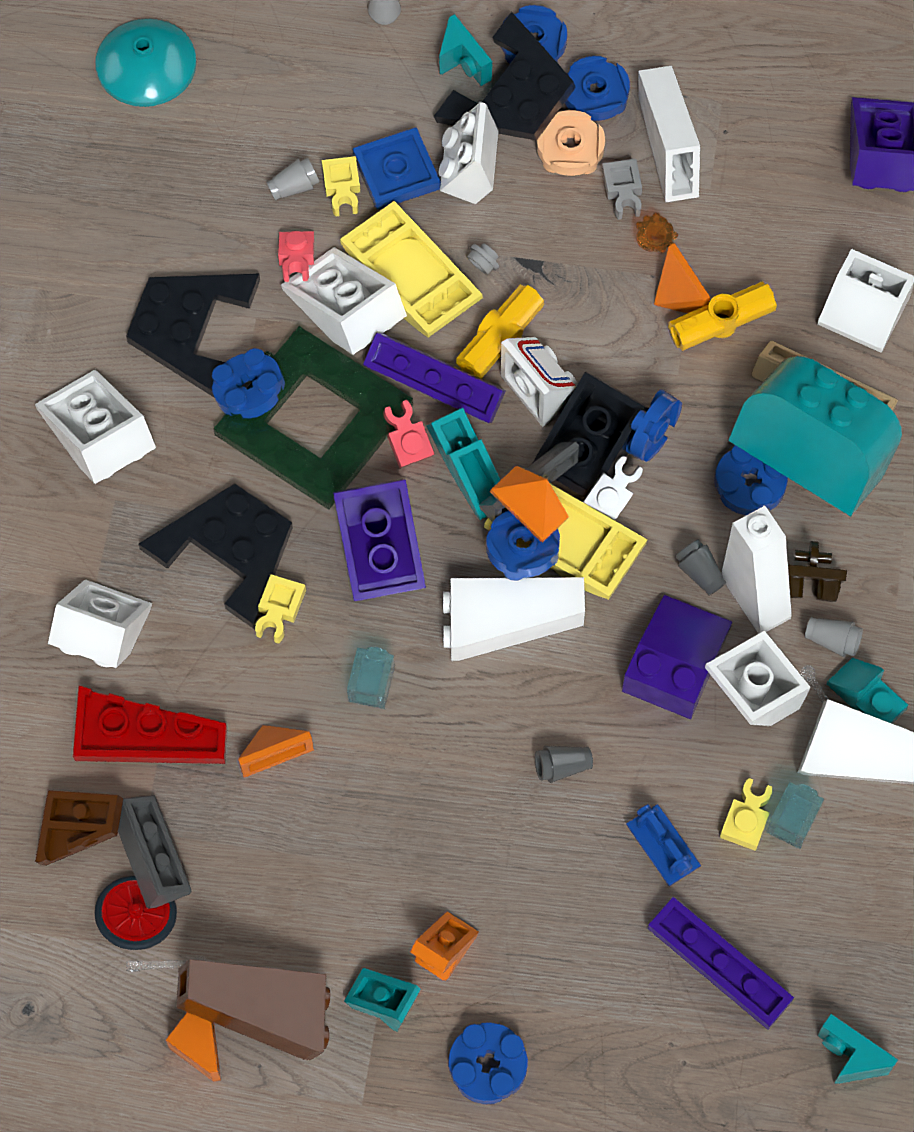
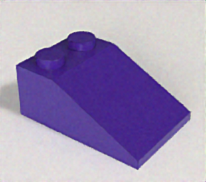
(882, 144)
(379, 539)
(673, 656)

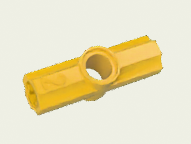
(740, 307)
(498, 326)

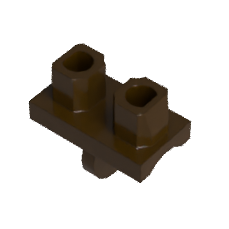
(828, 579)

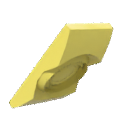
(424, 276)
(592, 547)

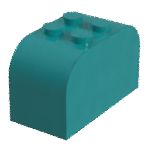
(819, 432)

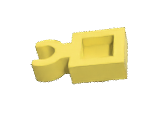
(341, 182)
(279, 603)
(746, 820)

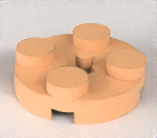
(576, 160)

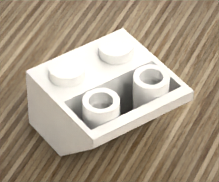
(470, 155)
(866, 300)

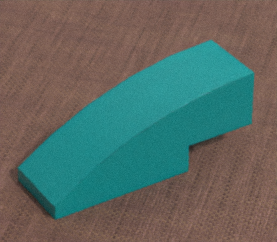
(465, 458)

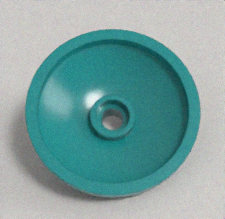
(147, 75)

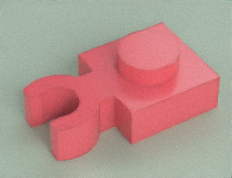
(296, 253)
(409, 440)

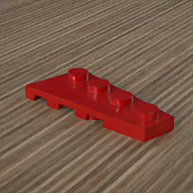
(129, 731)

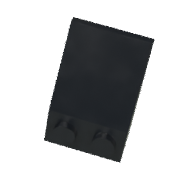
(600, 423)

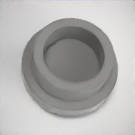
(483, 258)

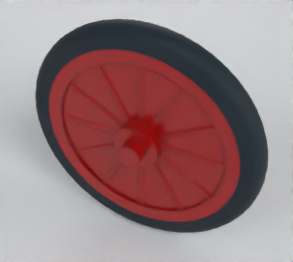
(126, 919)

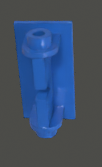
(662, 844)

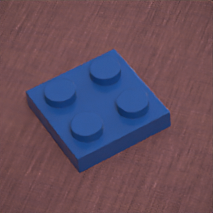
(396, 168)

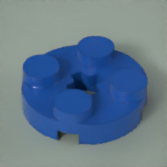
(549, 29)
(597, 71)
(240, 369)
(652, 425)
(732, 485)
(518, 561)
(500, 1081)

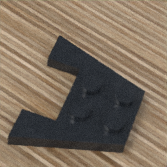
(526, 92)
(175, 317)
(236, 533)

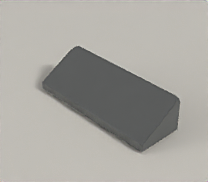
(549, 466)
(151, 852)

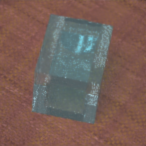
(371, 677)
(795, 814)

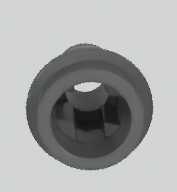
(701, 567)
(561, 762)

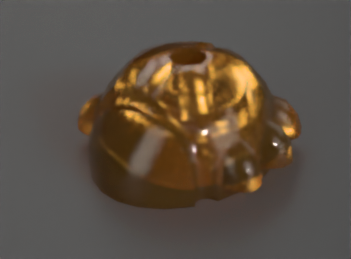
(655, 227)

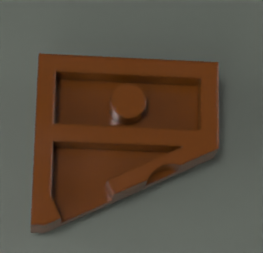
(76, 823)

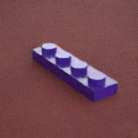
(434, 377)
(720, 963)

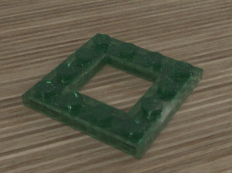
(315, 476)

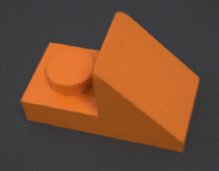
(444, 945)

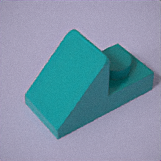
(462, 48)
(864, 691)
(382, 997)
(866, 1057)

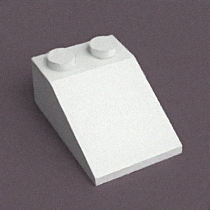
(346, 299)
(96, 426)

